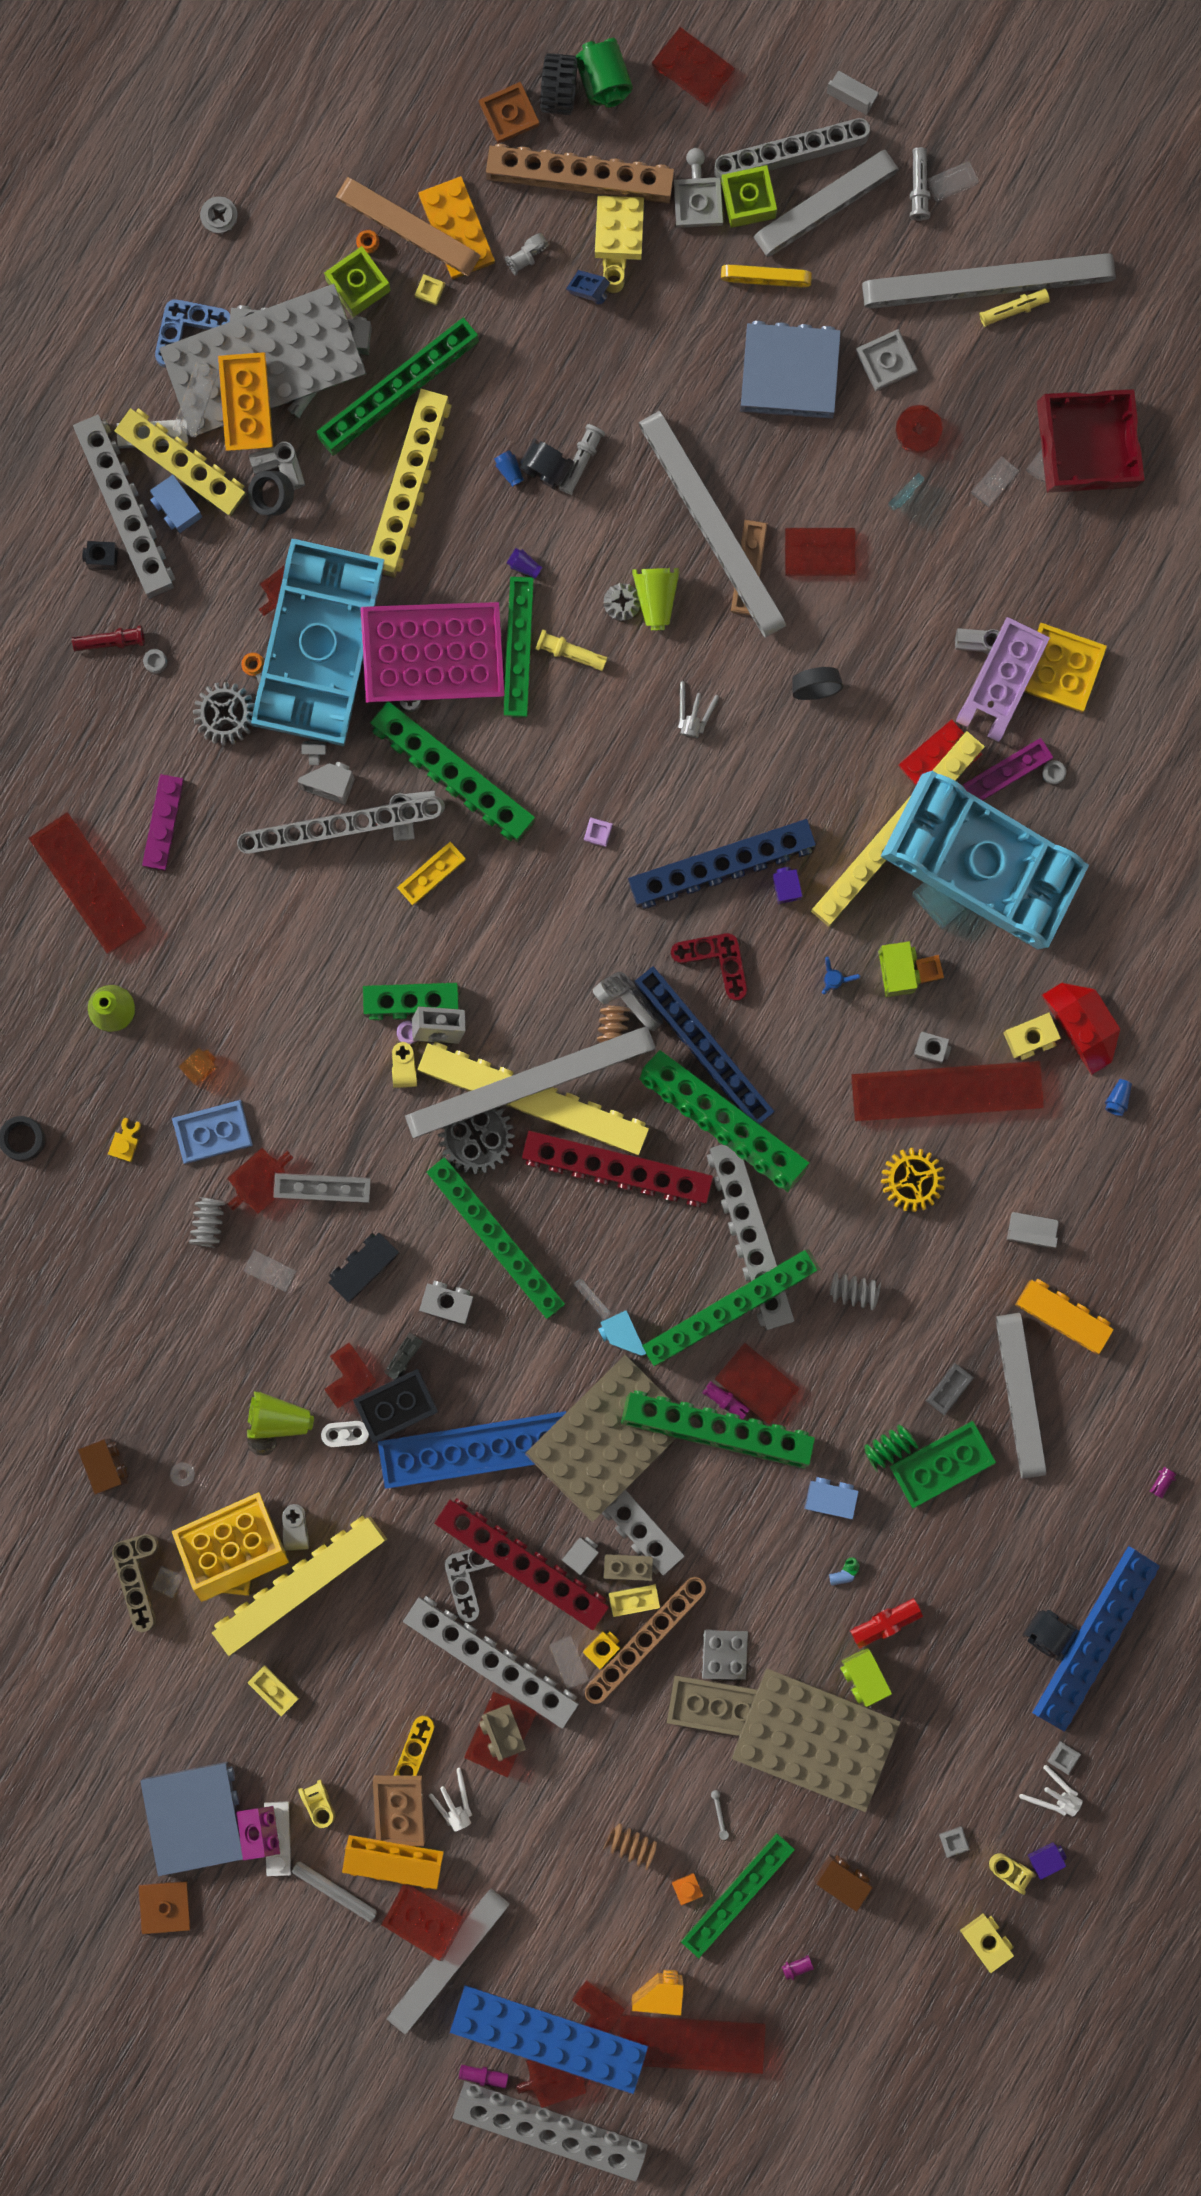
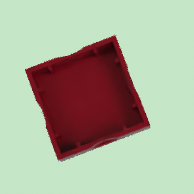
(1090, 441)

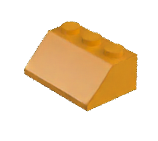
(660, 1994)

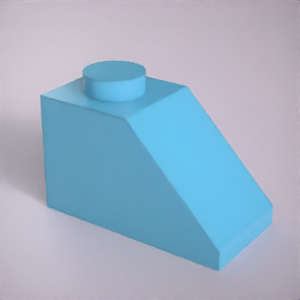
(621, 1333)

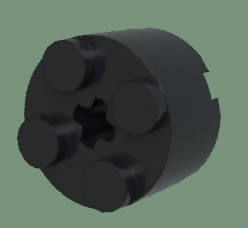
(547, 463)
(1050, 1635)

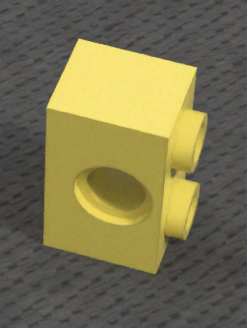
(1042, 1026)
(995, 1955)

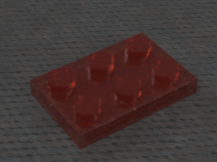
(693, 66)
(820, 552)
(756, 1383)
(478, 1749)
(423, 1921)

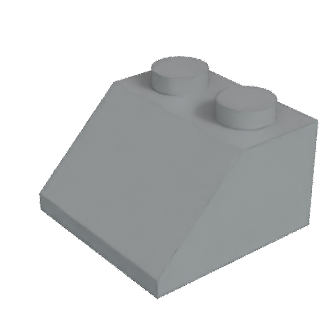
(329, 782)

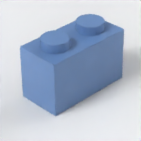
(175, 503)
(831, 1499)

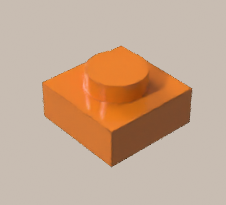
(929, 969)
(687, 1889)

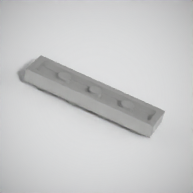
(321, 1187)

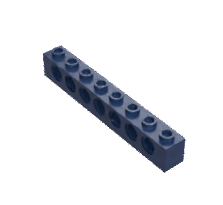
(799, 831)
(703, 1046)

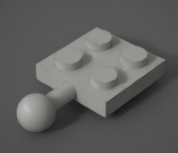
(697, 199)

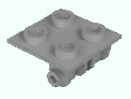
(724, 1654)

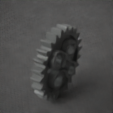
(456, 1146)

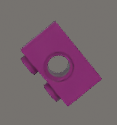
(258, 1833)

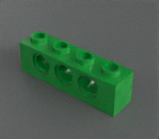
(374, 995)

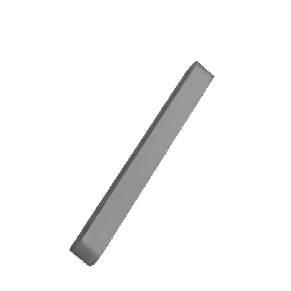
(989, 280)
(712, 524)
(530, 1082)

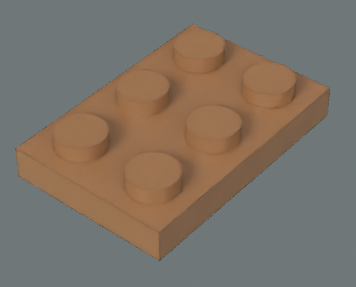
(399, 1809)

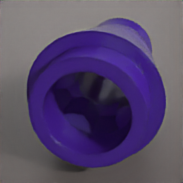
(523, 563)

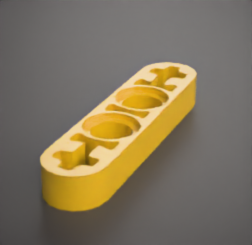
(766, 276)
(415, 1761)

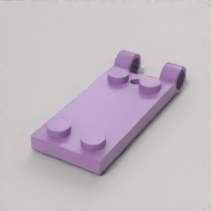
(1004, 675)

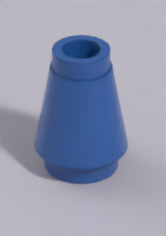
(509, 467)
(1119, 1098)

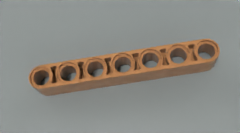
(408, 226)
(639, 1650)

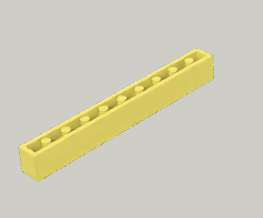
(870, 858)
(547, 1105)

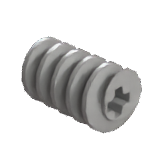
(206, 1222)
(854, 1291)

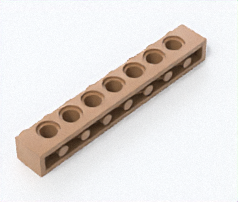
(568, 180)

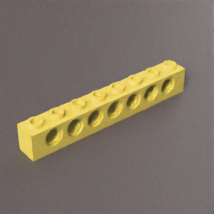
(427, 403)

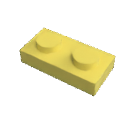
(634, 1600)
(273, 1690)

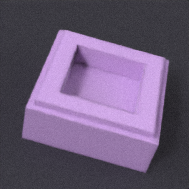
(598, 832)

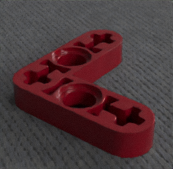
(716, 951)

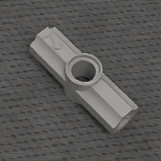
(974, 639)

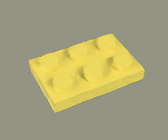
(619, 227)

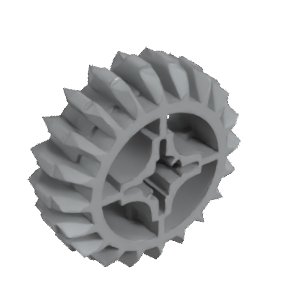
(218, 721)

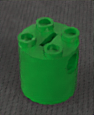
(604, 73)

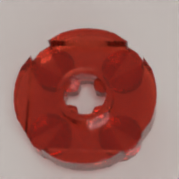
(907, 422)

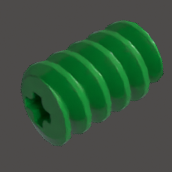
(889, 1447)

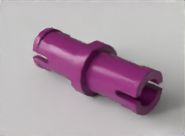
(725, 1400)
(483, 2076)

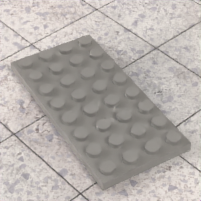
(304, 346)

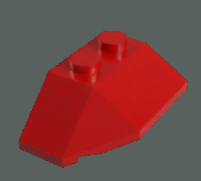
(1085, 1023)

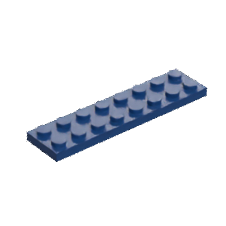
(462, 1450)
(1096, 1639)
(549, 2039)

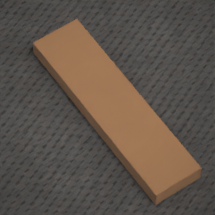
(753, 546)

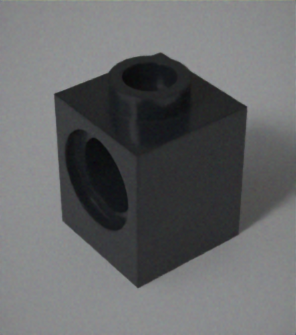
(109, 562)

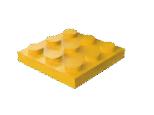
(1066, 668)

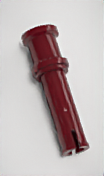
(118, 638)

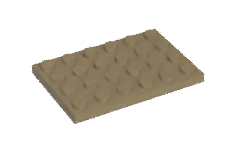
(590, 1449)
(815, 1740)

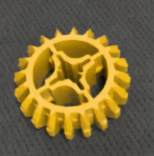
(932, 1172)

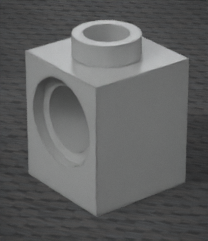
(922, 1052)
(581, 1554)

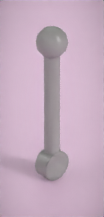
(723, 1833)

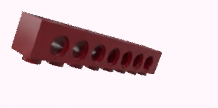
(536, 1142)
(589, 1616)

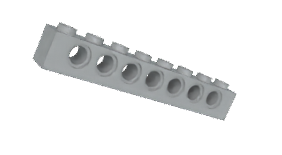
(87, 432)
(718, 1155)
(417, 1620)
(550, 2131)

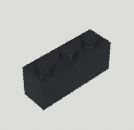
(363, 1266)

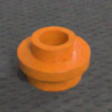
(368, 234)
(248, 659)

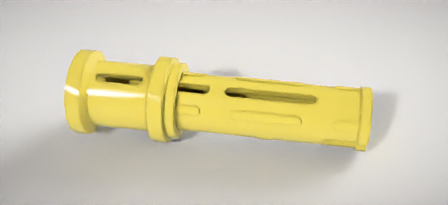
(560, 647)

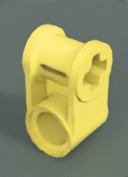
(614, 267)
(403, 1070)
(317, 1802)
(1014, 1875)

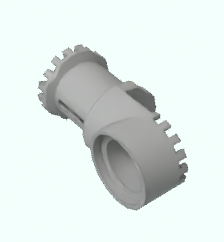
(524, 257)

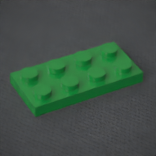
(942, 1464)

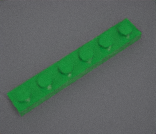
(518, 647)
(737, 1895)

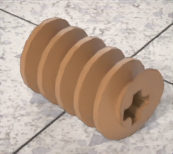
(612, 1022)
(631, 1845)

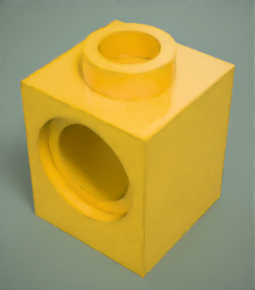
(598, 1659)

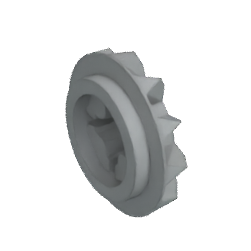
(221, 205)
(614, 609)

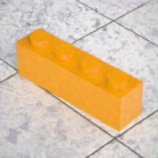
(1065, 1317)
(392, 1862)

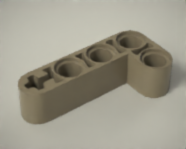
(139, 1583)

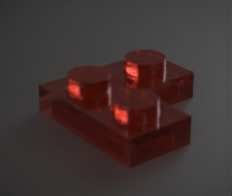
(355, 1376)
(602, 2007)

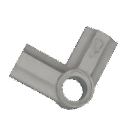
(269, 460)
(406, 831)

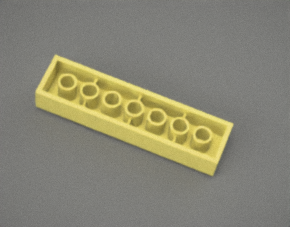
(298, 1586)

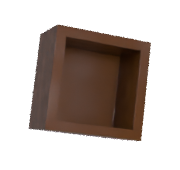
(103, 1465)
(843, 1882)

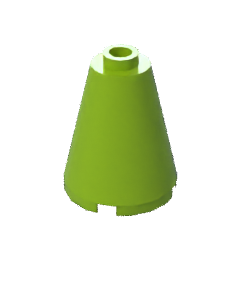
(656, 595)
(117, 1013)
(276, 1418)

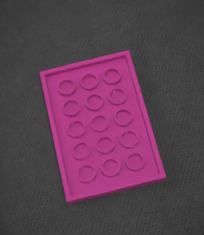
(432, 652)

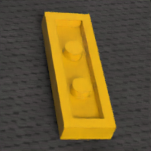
(431, 873)

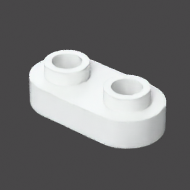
(345, 1434)

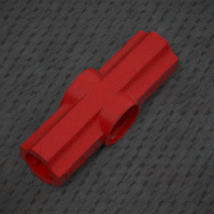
(886, 1623)

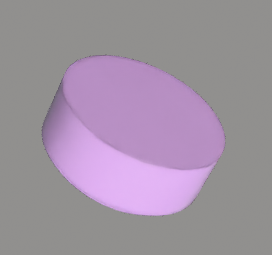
(404, 1032)

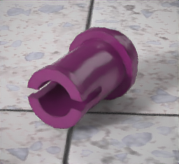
(1163, 1482)
(797, 1967)

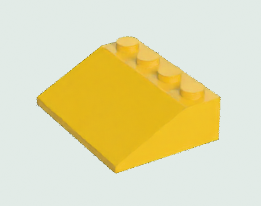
(229, 1547)

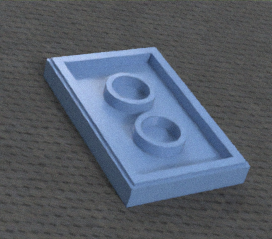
(212, 1132)

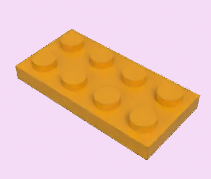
(453, 213)
(245, 401)

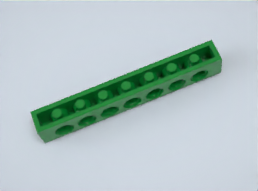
(398, 386)
(391, 716)
(720, 1109)
(495, 1238)
(731, 1307)
(635, 1417)

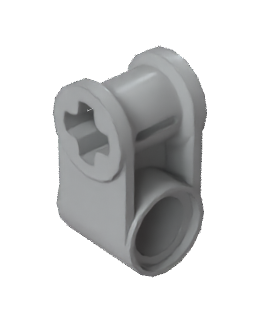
(295, 1533)

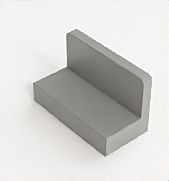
(852, 92)
(1033, 1230)

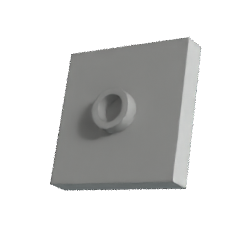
(886, 360)

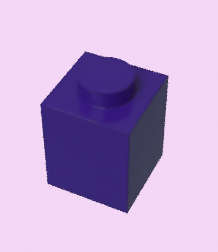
(787, 885)
(1047, 1860)

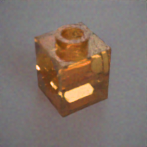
(198, 1066)

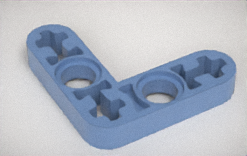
(178, 322)

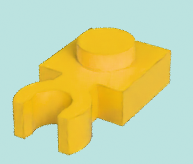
(124, 1144)

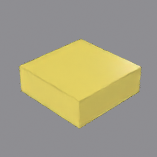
(430, 290)

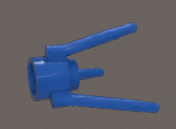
(834, 978)

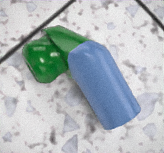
(847, 1573)

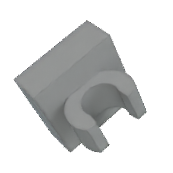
(314, 749)

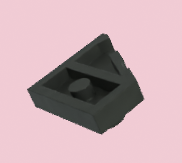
(403, 1355)

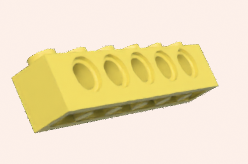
(129, 428)

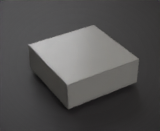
(1064, 1758)
(954, 1842)

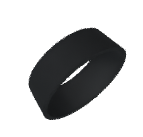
(816, 683)

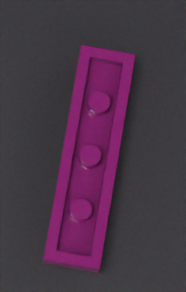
(1009, 770)
(163, 822)

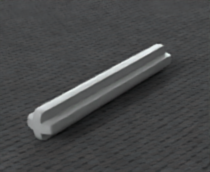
(334, 1891)

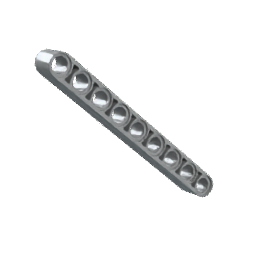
(330, 829)

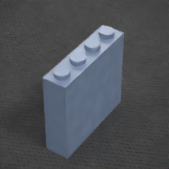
(790, 370)
(192, 1818)

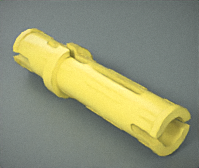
(1039, 297)

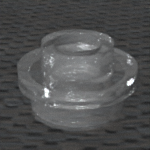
(175, 1474)

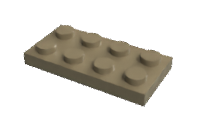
(709, 1705)

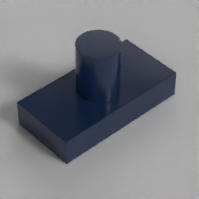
(589, 286)

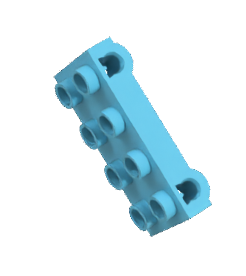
(316, 642)
(985, 860)

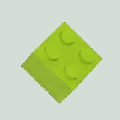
(748, 196)
(357, 281)
(898, 969)
(866, 1677)

